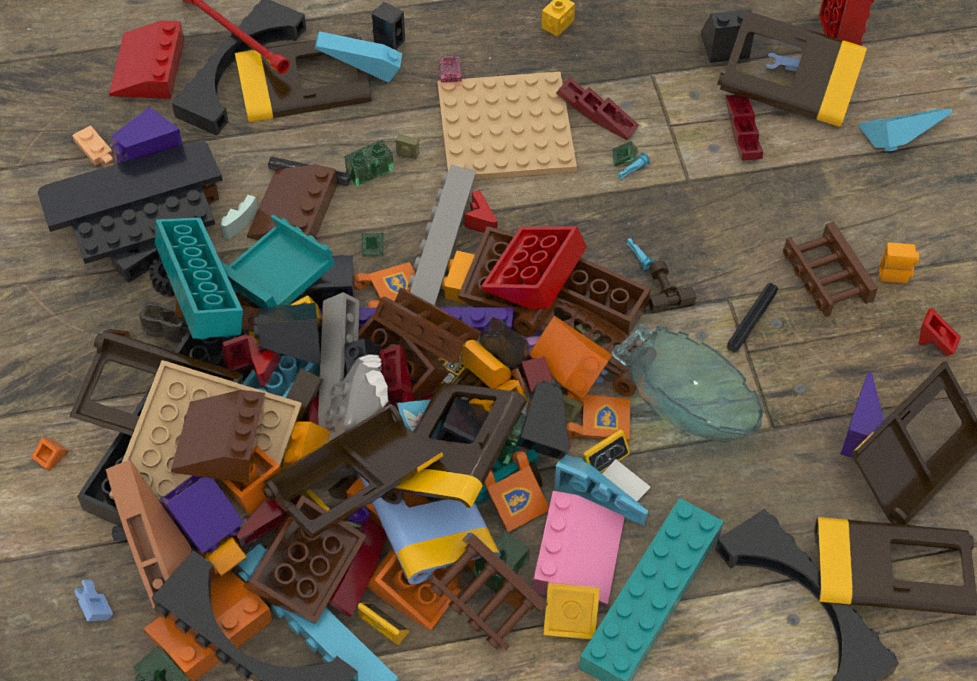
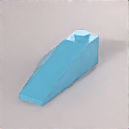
(365, 55)
(901, 129)
(582, 479)

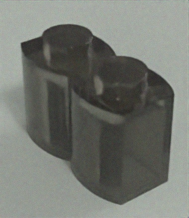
(162, 322)
(500, 340)

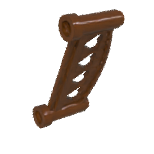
(533, 319)

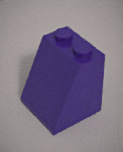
(144, 136)
(202, 512)

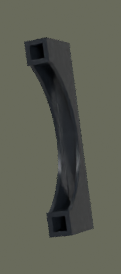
(199, 99)
(766, 545)
(187, 602)

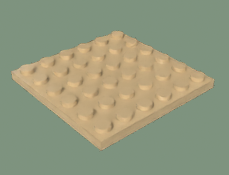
(507, 125)
(164, 415)

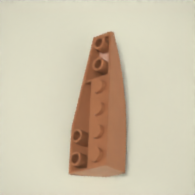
(150, 530)

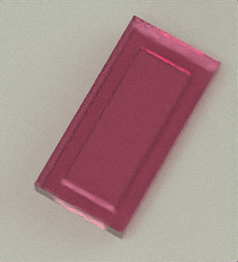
(450, 69)

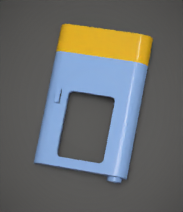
(430, 533)

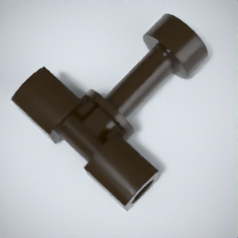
(669, 293)

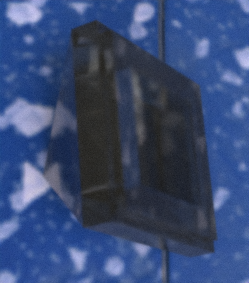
(465, 577)

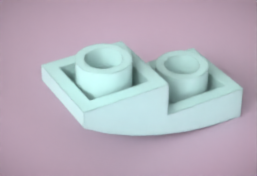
(238, 220)

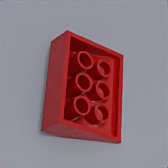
(845, 19)
(148, 61)
(536, 265)

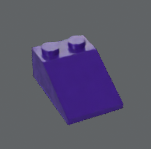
(865, 418)

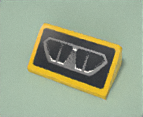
(606, 451)
(382, 622)

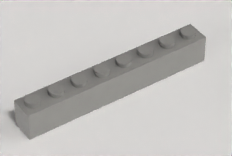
(441, 233)
(339, 327)

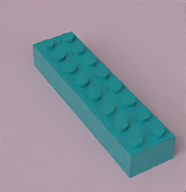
(198, 278)
(651, 594)

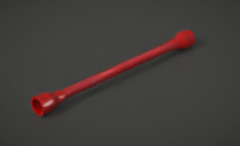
(277, 61)

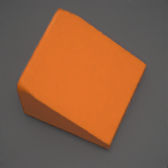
(48, 453)

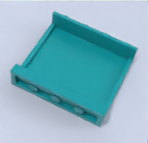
(279, 266)

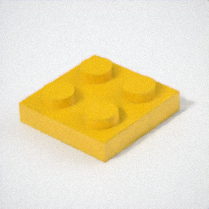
(571, 610)

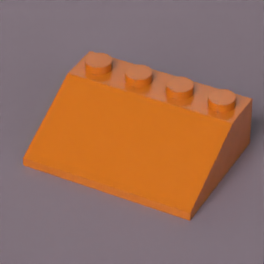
(413, 600)
(237, 613)

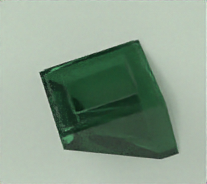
(624, 153)
(372, 244)

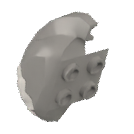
(358, 395)

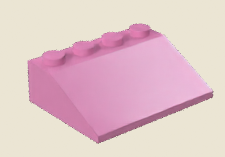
(578, 545)

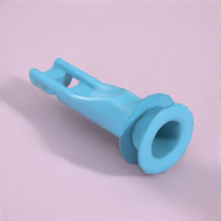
(642, 160)
(645, 261)

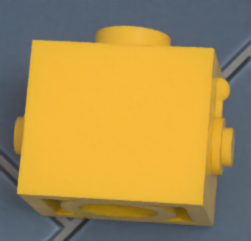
(557, 16)

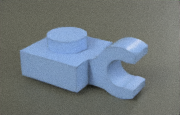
(790, 62)
(92, 604)

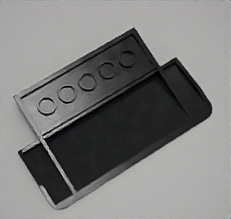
(120, 203)

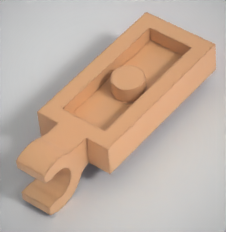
(94, 146)

